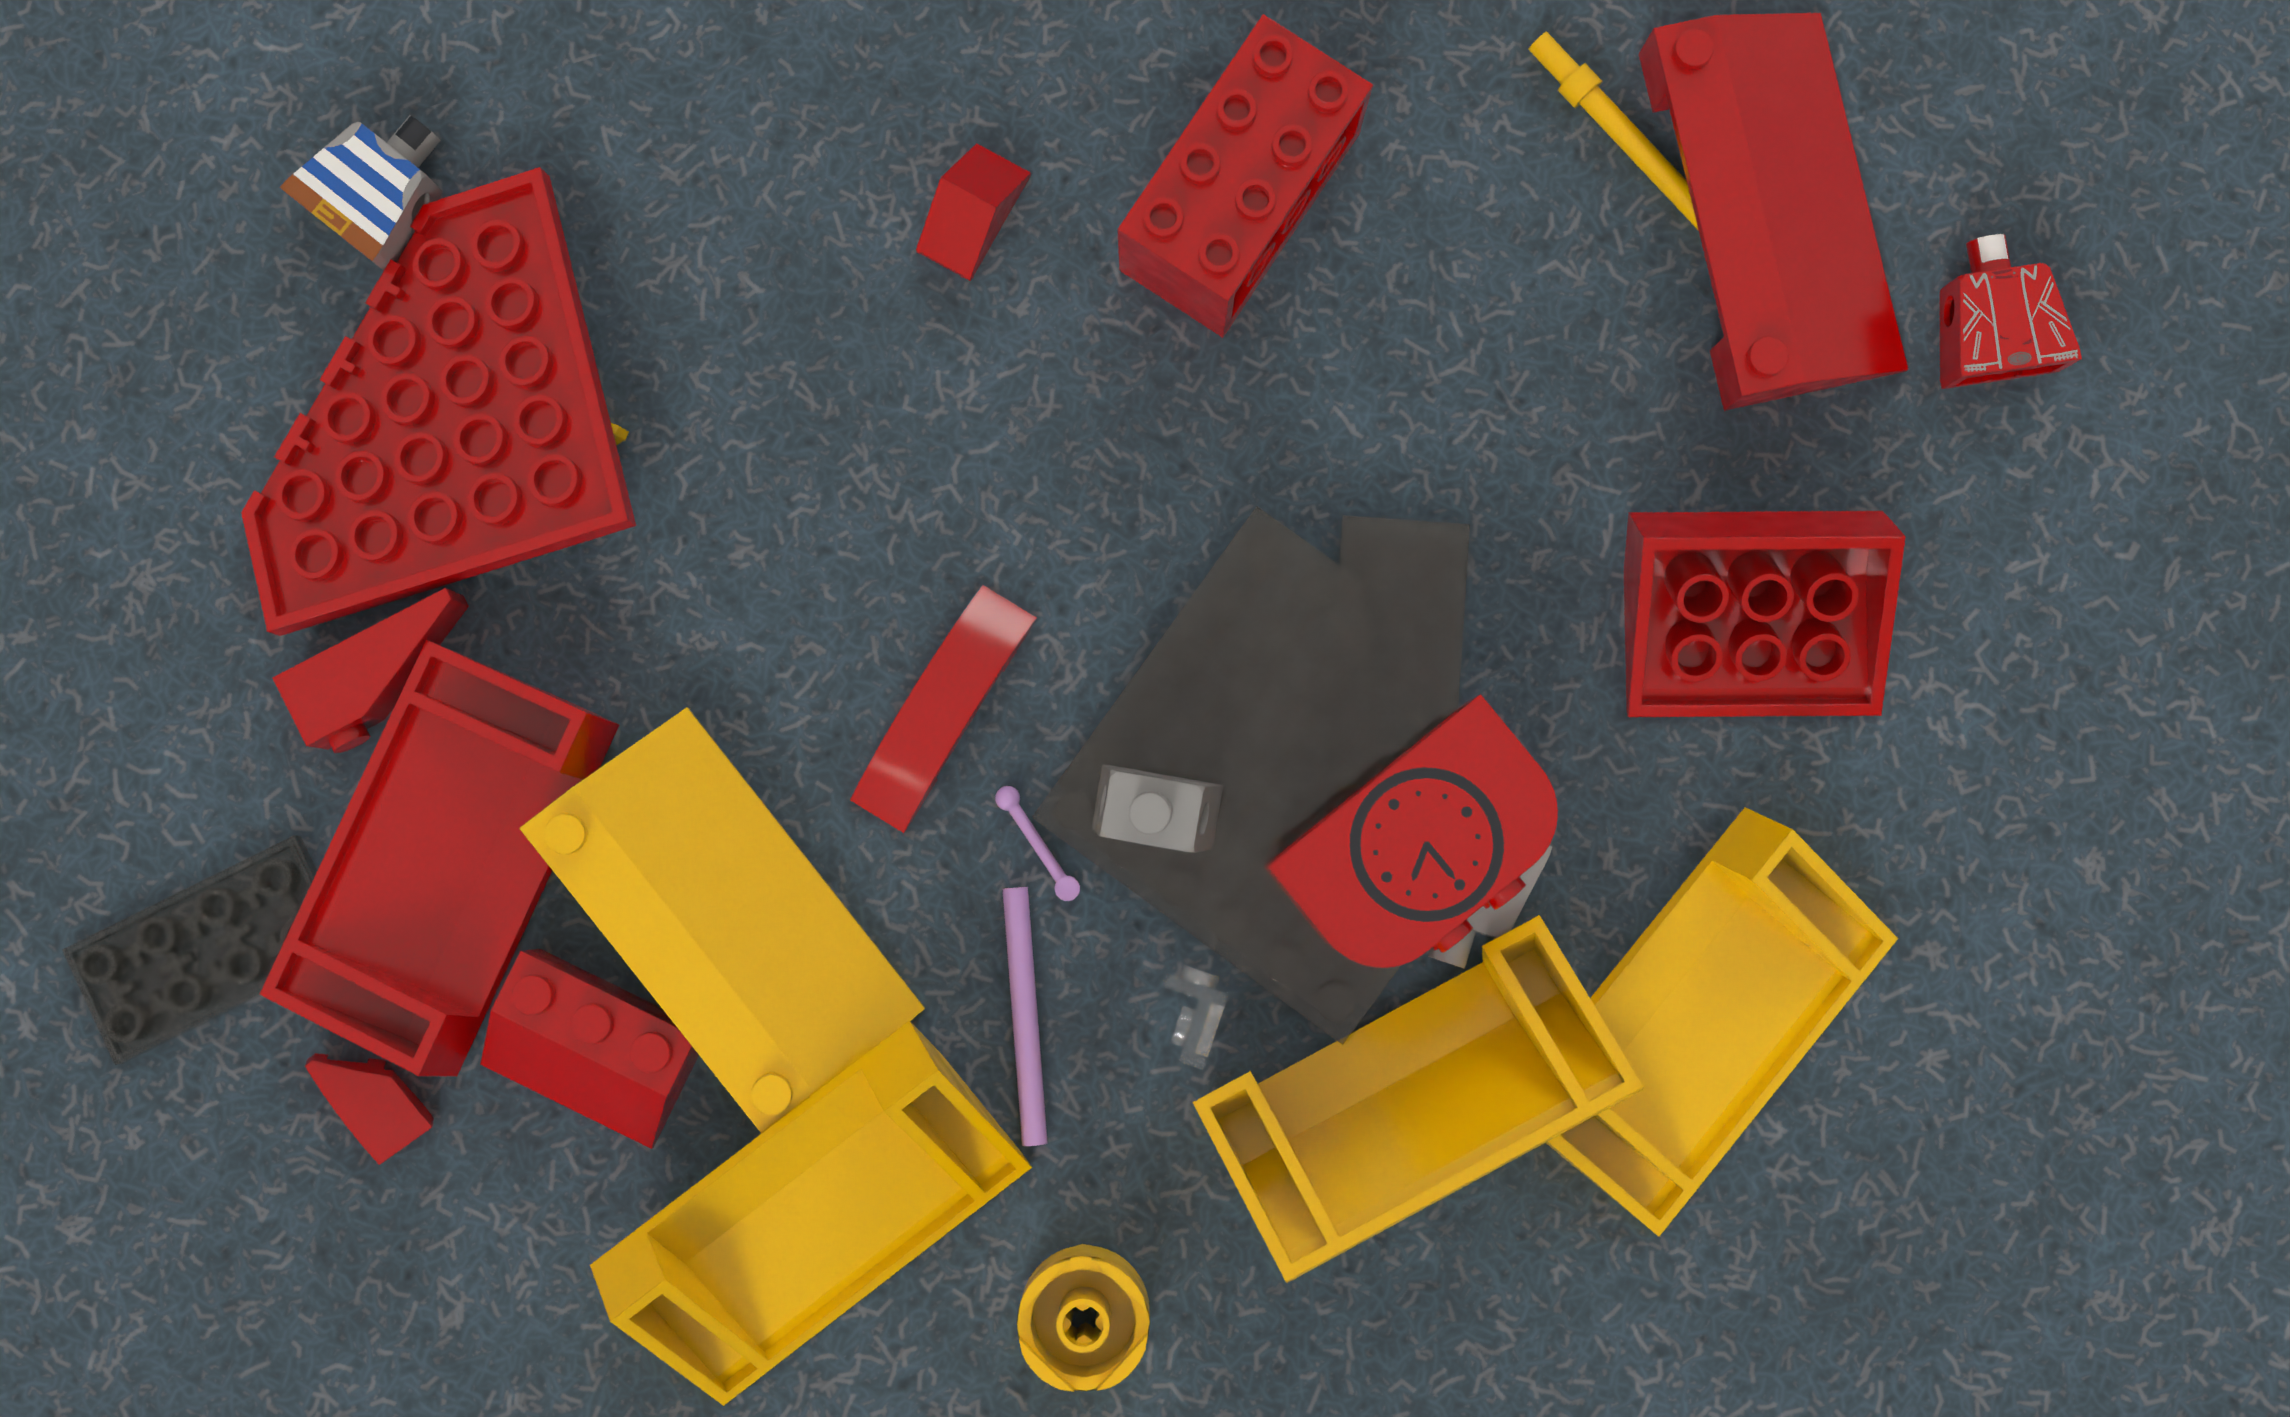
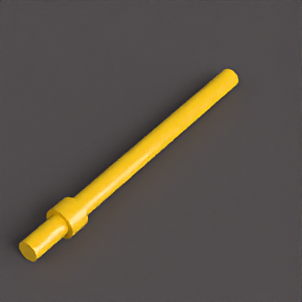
(1582, 88)

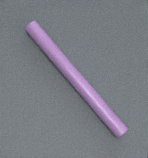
(1025, 1016)

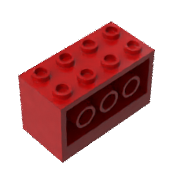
(1242, 175)

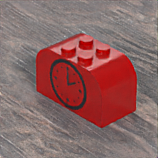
(1424, 843)

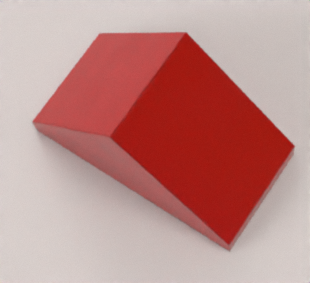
(970, 210)

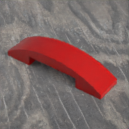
(941, 708)

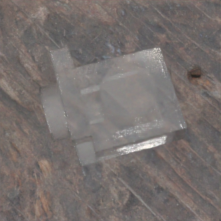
(1197, 1027)

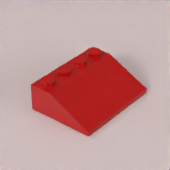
(1759, 612)

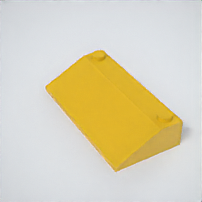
(722, 918)
(1721, 1011)
(1418, 1101)
(808, 1217)

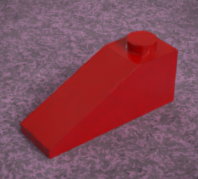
(361, 678)

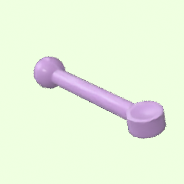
(1066, 886)

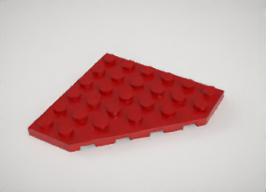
(449, 423)

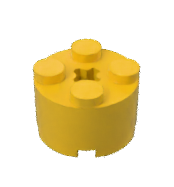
(1087, 1355)

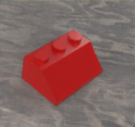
(588, 1046)

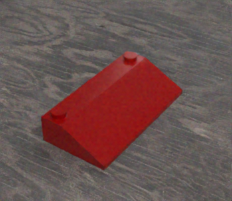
(1775, 204)
(431, 863)

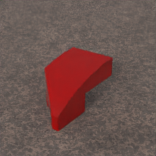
(371, 1103)

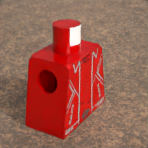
(2002, 320)

